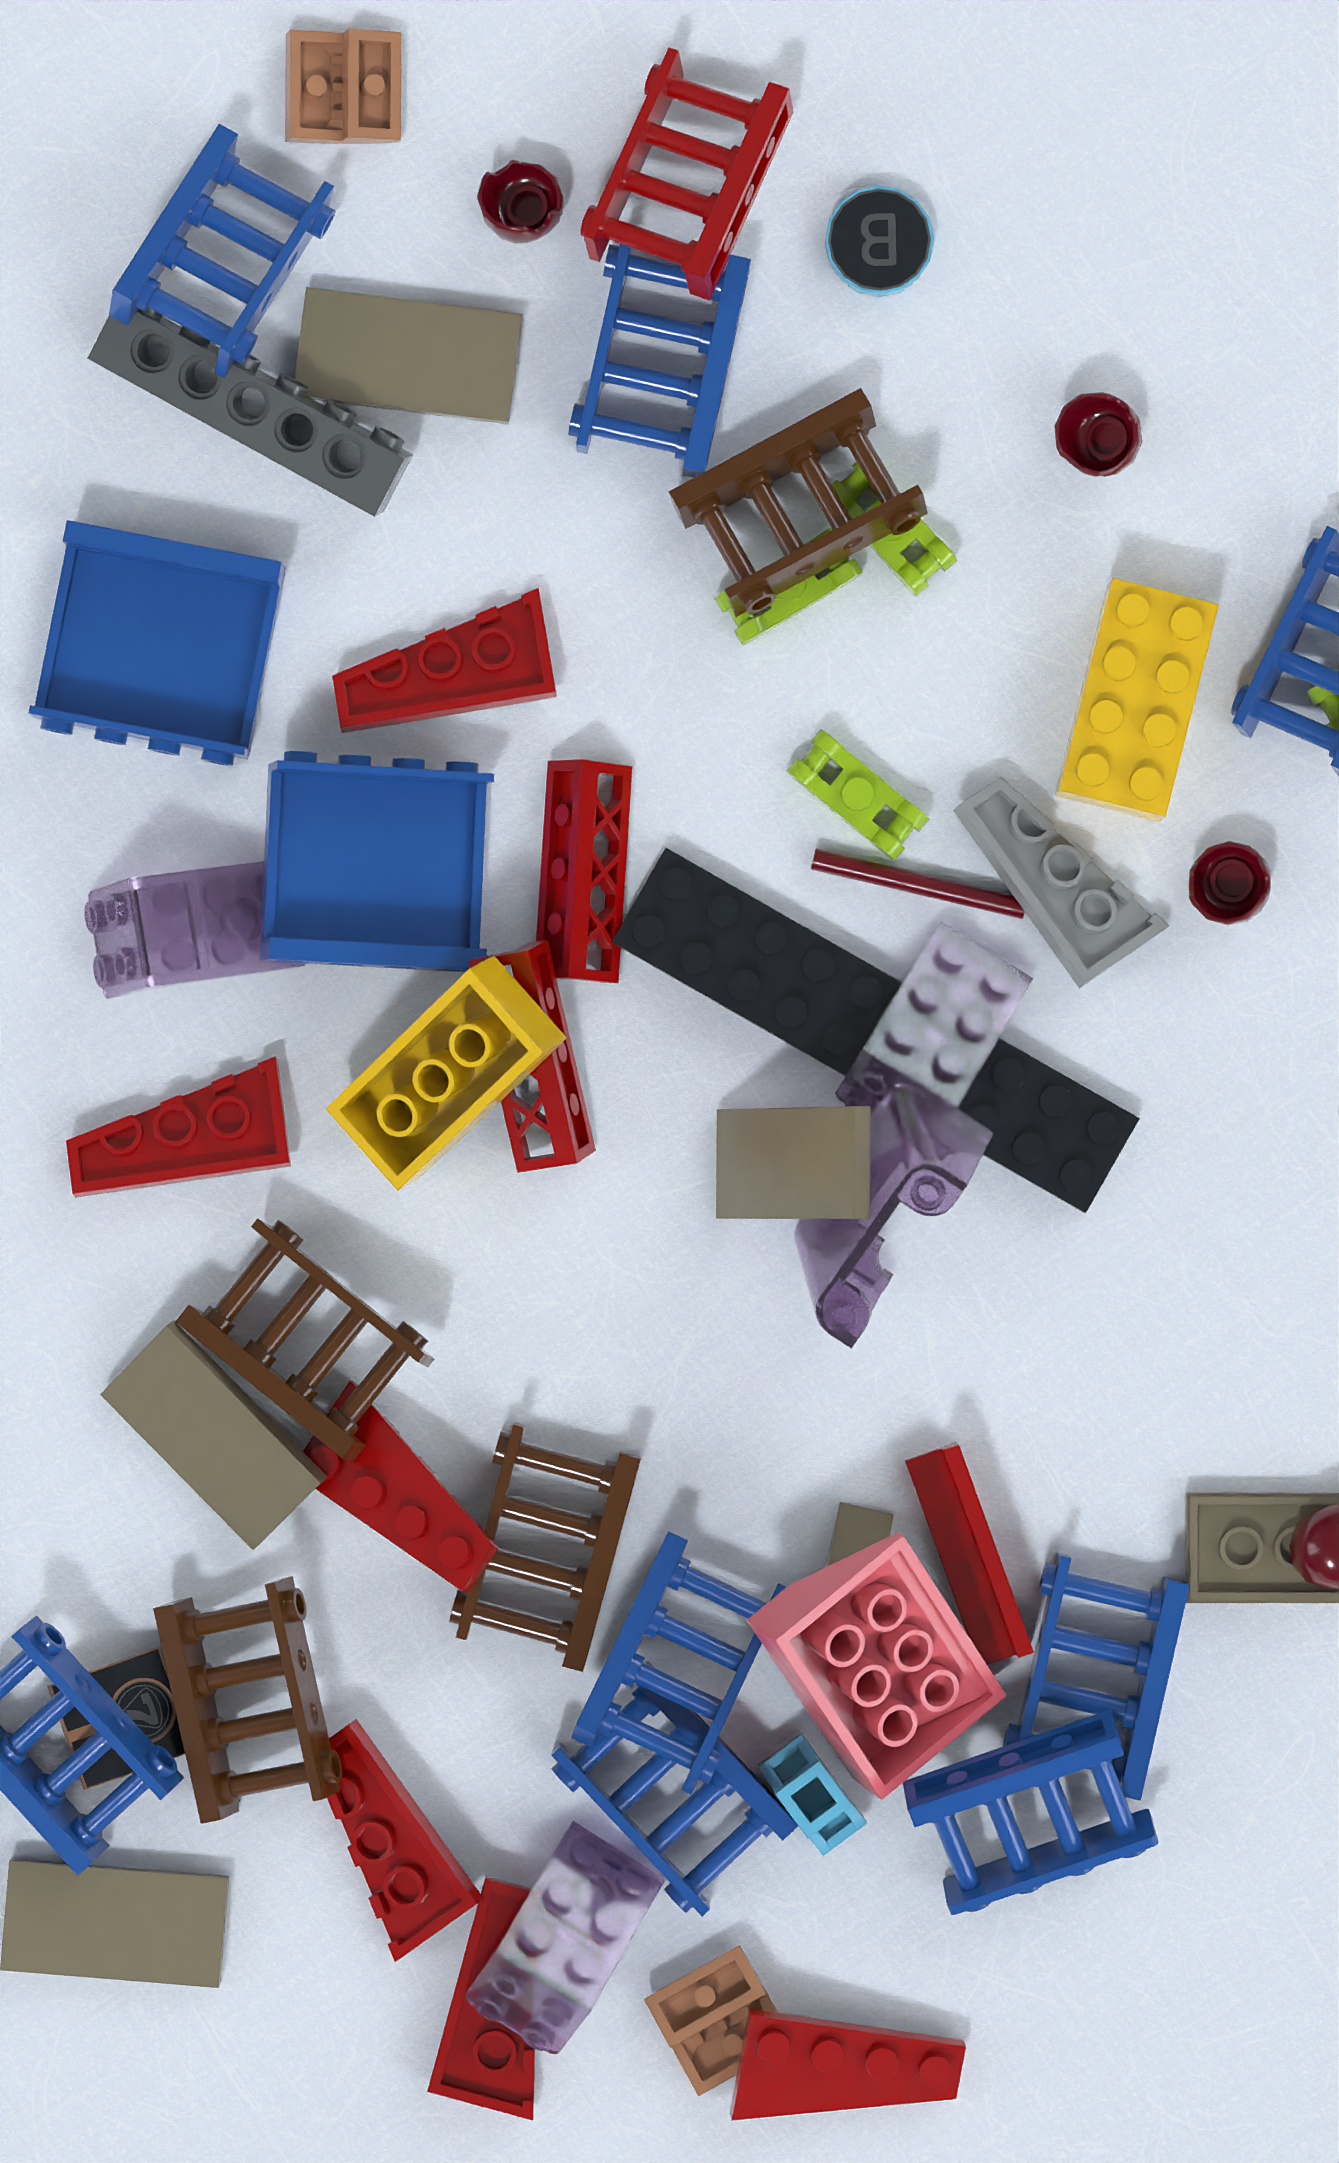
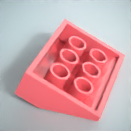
(878, 1662)

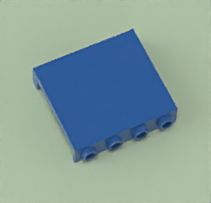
(158, 643)
(373, 863)

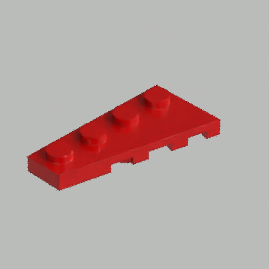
(468, 668)
(207, 1134)
(403, 1499)
(477, 2056)

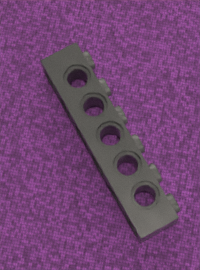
(368, 487)

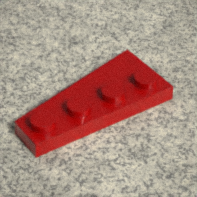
(404, 1860)
(829, 2065)

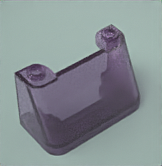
(917, 1157)

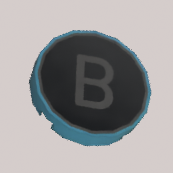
(879, 241)

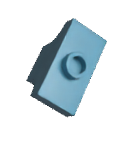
(811, 1794)

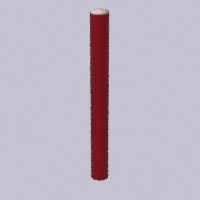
(916, 883)

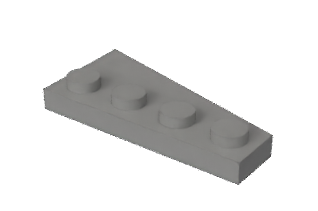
(1065, 895)

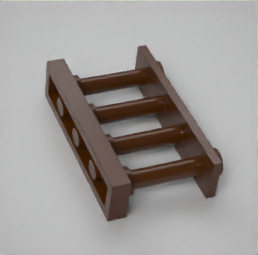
(797, 451)
(298, 1391)
(598, 1531)
(208, 1735)

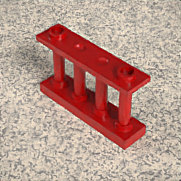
(722, 212)

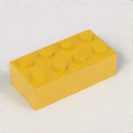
(1136, 700)
(445, 1072)

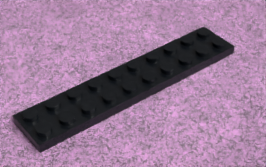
(833, 1001)

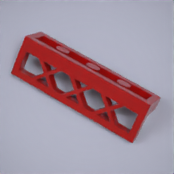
(573, 869)
(556, 1075)
(968, 1553)

